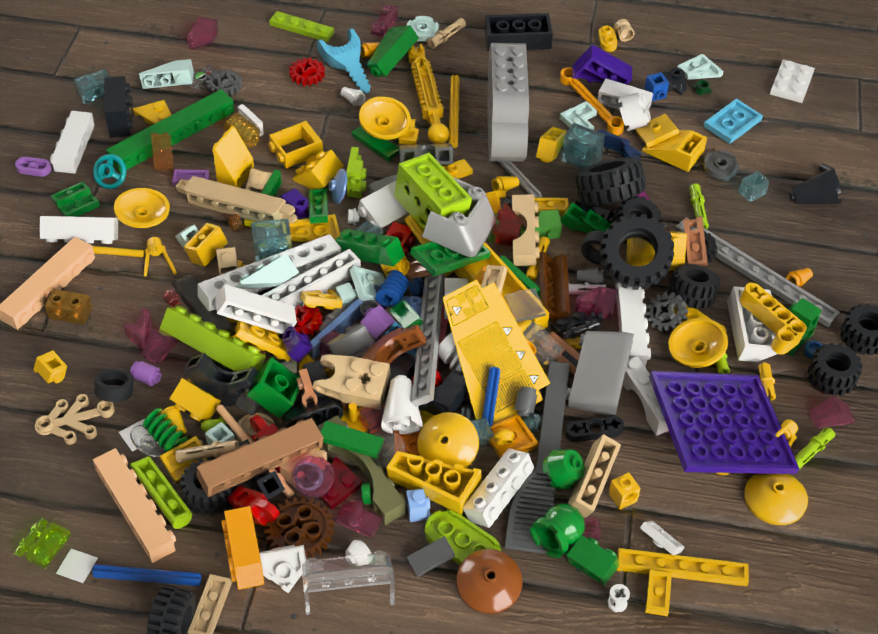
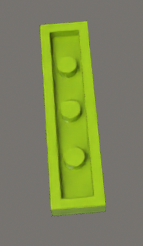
(301, 26)

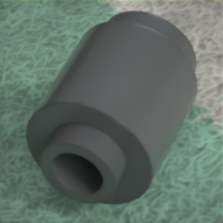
(525, 401)

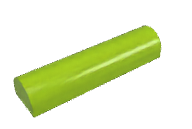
(162, 492)

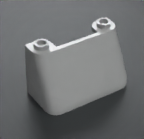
(600, 371)

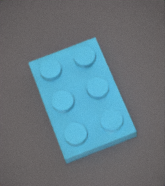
(733, 121)

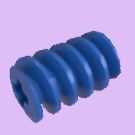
(392, 289)

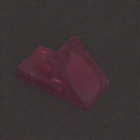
(139, 332)
(356, 518)

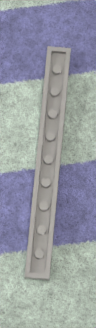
(766, 277)
(427, 354)

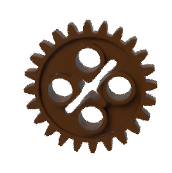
(300, 528)

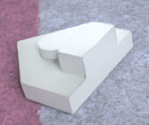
(283, 565)

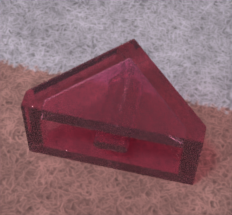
(158, 345)
(831, 413)

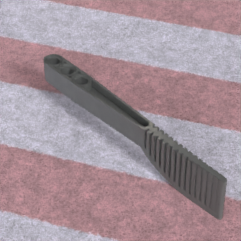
(536, 493)

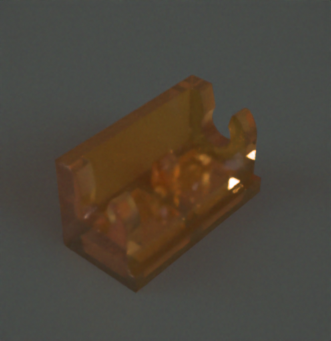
(162, 152)

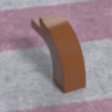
(395, 344)

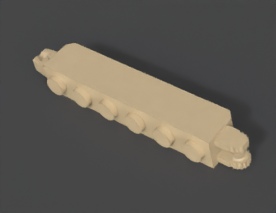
(235, 200)

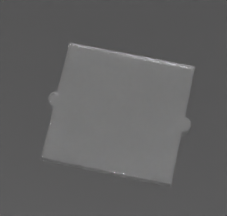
(525, 305)

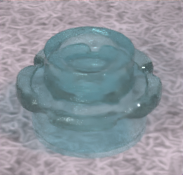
(533, 422)

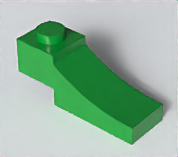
(578, 219)

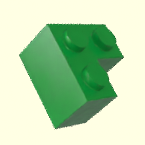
(809, 315)

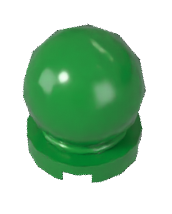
(558, 529)

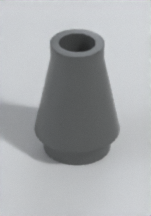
(593, 276)

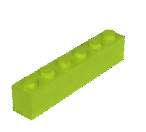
(209, 340)

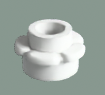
(353, 216)

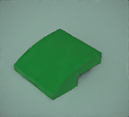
(75, 200)

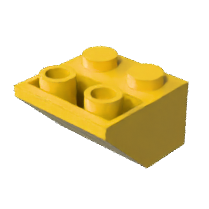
(318, 170)

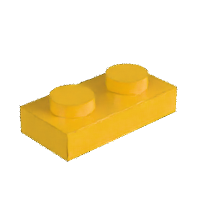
(658, 593)

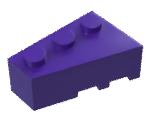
(599, 65)

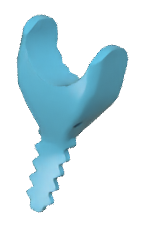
(346, 59)

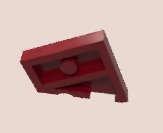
(344, 485)

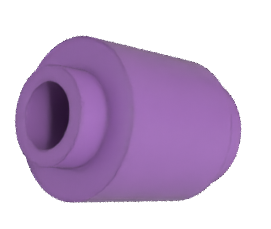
(145, 373)

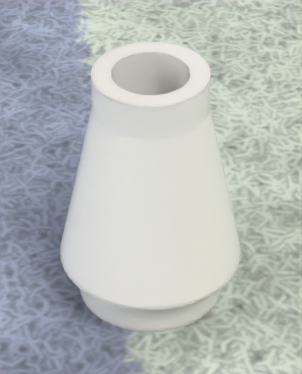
(354, 96)

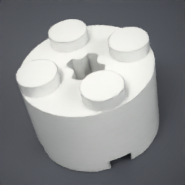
(634, 112)

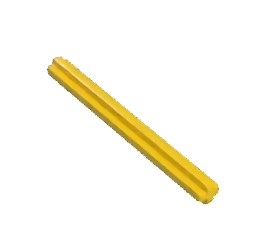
(454, 110)

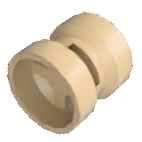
(624, 30)

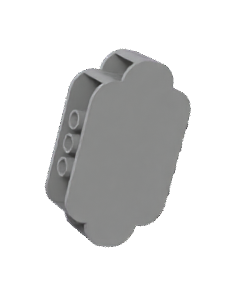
(507, 102)

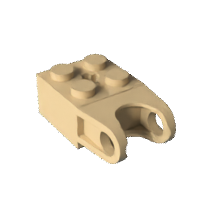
(349, 379)

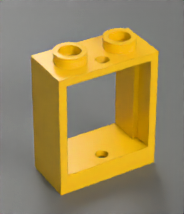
(290, 135)

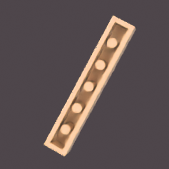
(52, 275)
(134, 505)

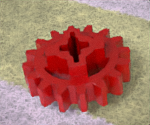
(307, 72)
(307, 319)

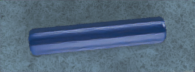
(491, 394)

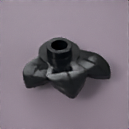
(676, 81)

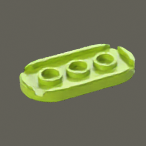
(460, 533)

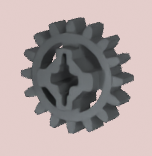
(224, 80)
(670, 304)

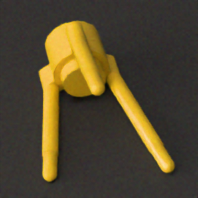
(155, 248)
(789, 429)

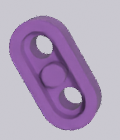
(33, 166)

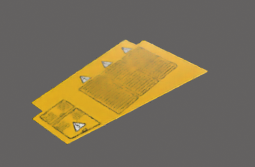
(491, 338)

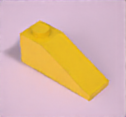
(550, 144)

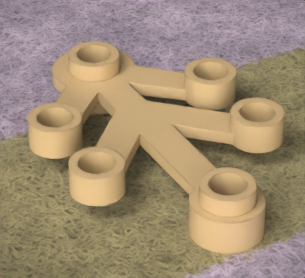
(72, 419)

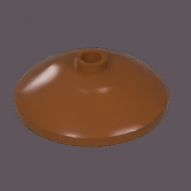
(487, 594)

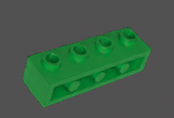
(371, 247)

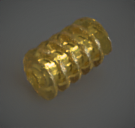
(245, 129)

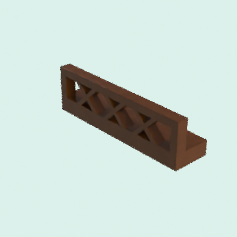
(554, 285)

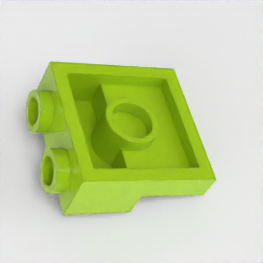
(356, 174)

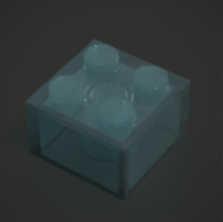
(582, 146)
(271, 237)

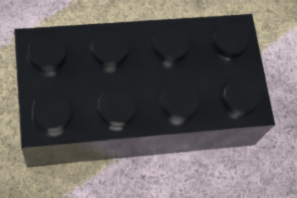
(519, 28)

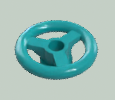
(100, 171)

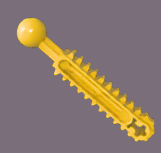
(429, 99)

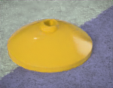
(384, 118)
(141, 208)
(697, 335)
(461, 444)
(775, 505)

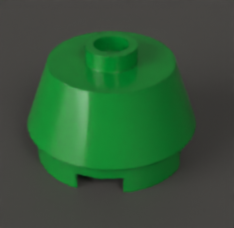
(564, 468)

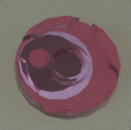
(313, 476)

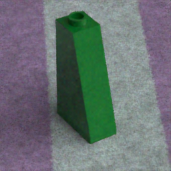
(391, 49)

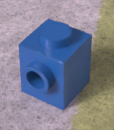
(657, 85)

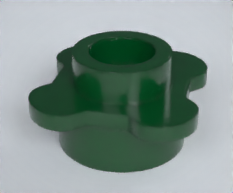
(702, 87)

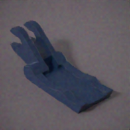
(619, 144)

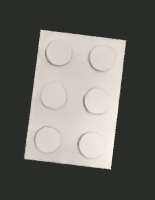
(792, 81)

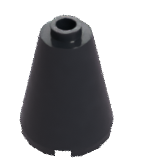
(817, 190)

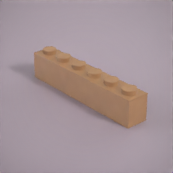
(259, 457)

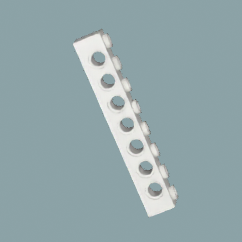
(303, 257)

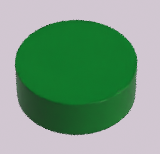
(366, 493)

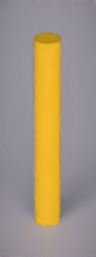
(118, 251)

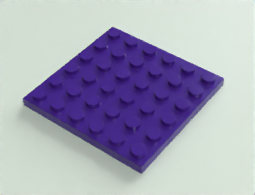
(722, 423)

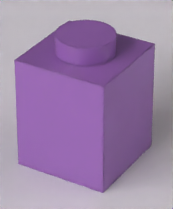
(377, 321)

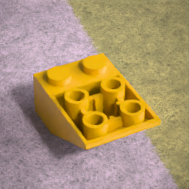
(680, 150)
(232, 159)

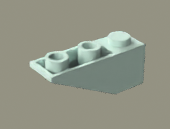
(169, 74)
(273, 275)

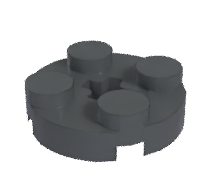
(714, 169)

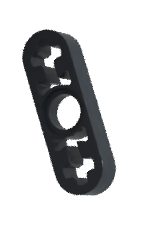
(599, 422)

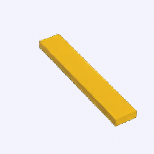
(683, 567)

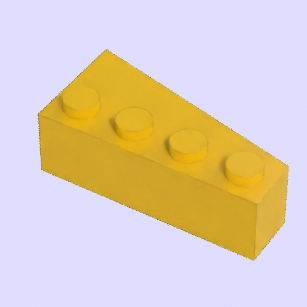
(442, 482)

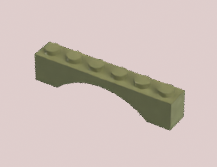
(386, 499)

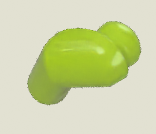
(208, 424)

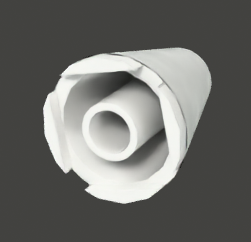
(399, 410)

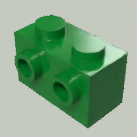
(593, 559)

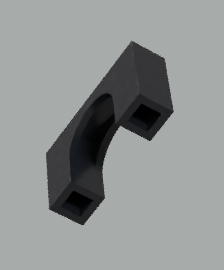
(446, 396)

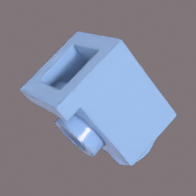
(417, 505)

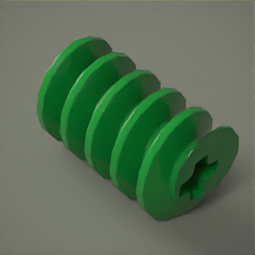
(161, 430)

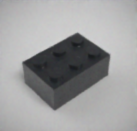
(117, 106)

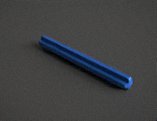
(147, 575)

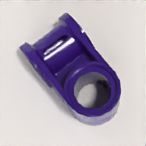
(298, 201)
(297, 344)

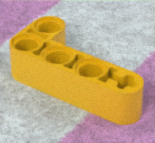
(775, 316)

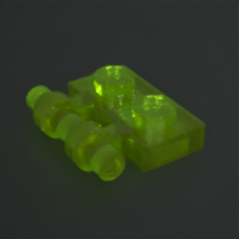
(47, 545)

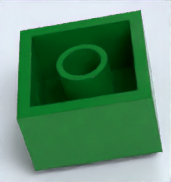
(274, 388)

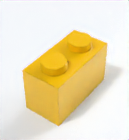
(203, 244)
(195, 400)

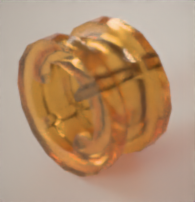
(235, 222)

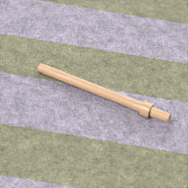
(243, 436)

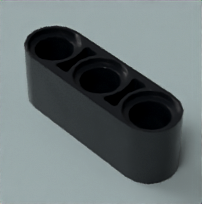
(321, 409)

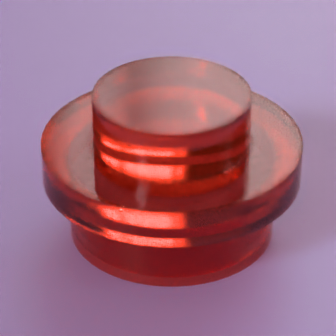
(171, 298)

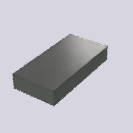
(431, 556)

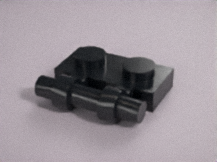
(574, 325)

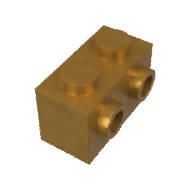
(68, 306)

